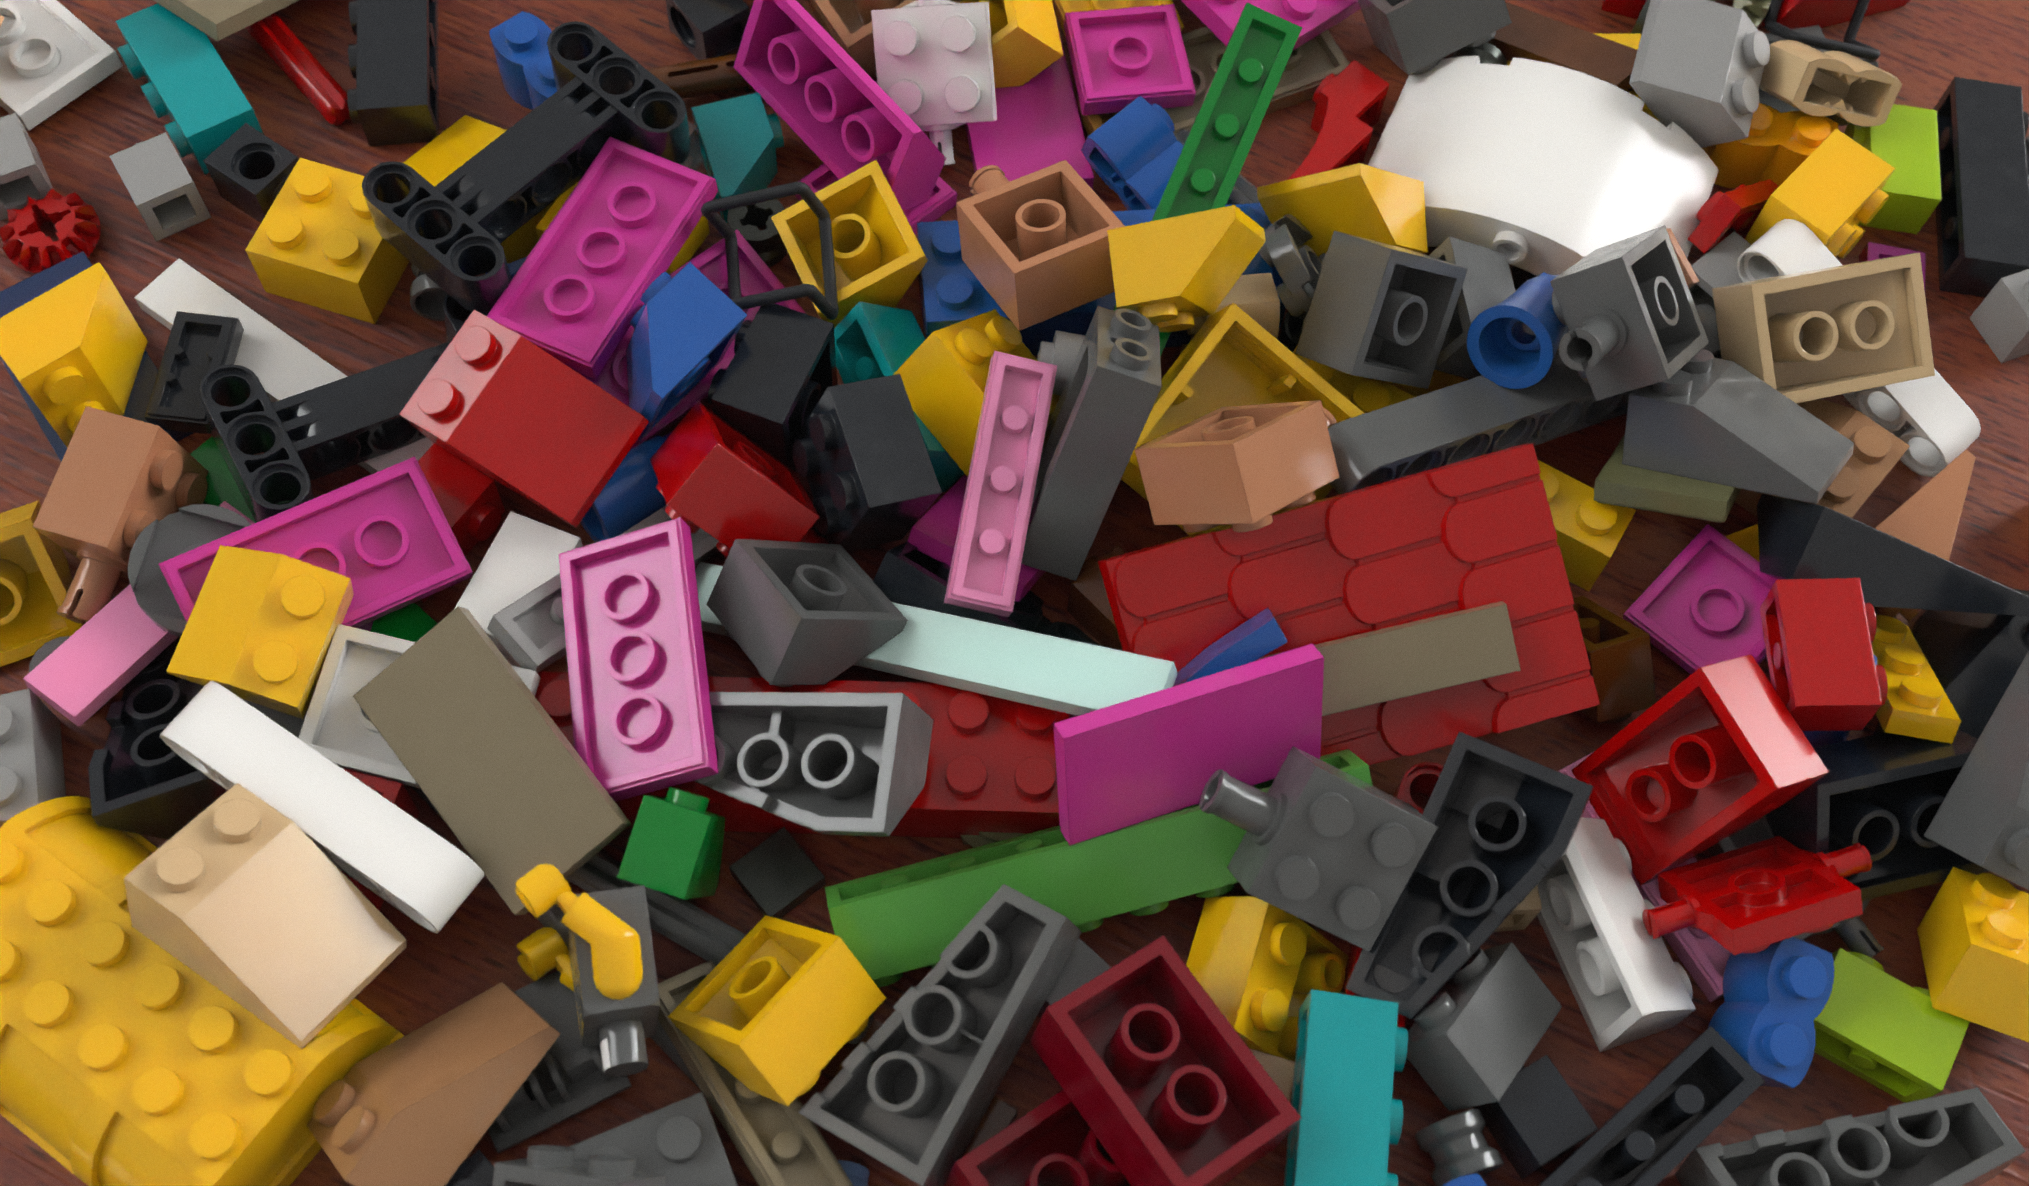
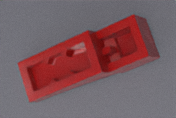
(1343, 118)

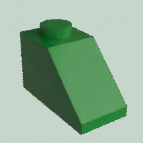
(675, 845)

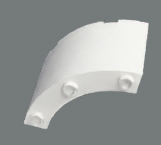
(1540, 161)

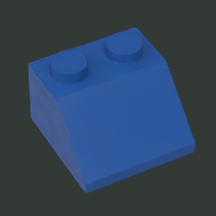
(677, 341)

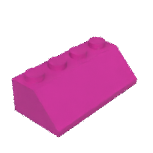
(834, 101)

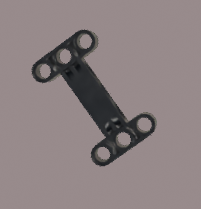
(526, 167)
(316, 428)

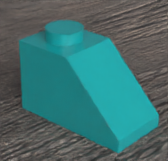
(738, 144)

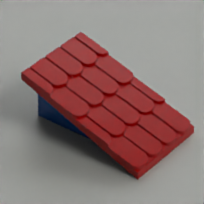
(1374, 563)

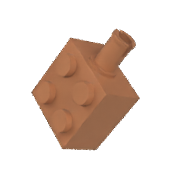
(1037, 241)
(1238, 465)
(105, 493)

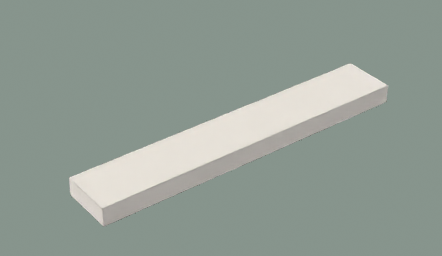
(273, 356)

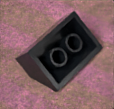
(1884, 797)

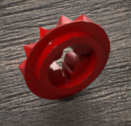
(27, 245)

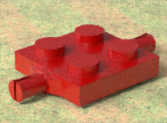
(1760, 894)

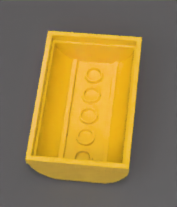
(125, 1051)

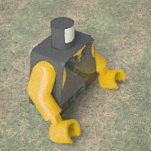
(606, 963)

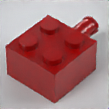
(730, 485)

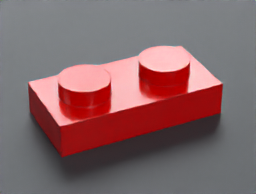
(1730, 213)

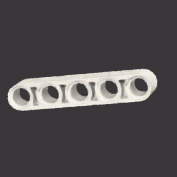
(1917, 411)
(337, 811)

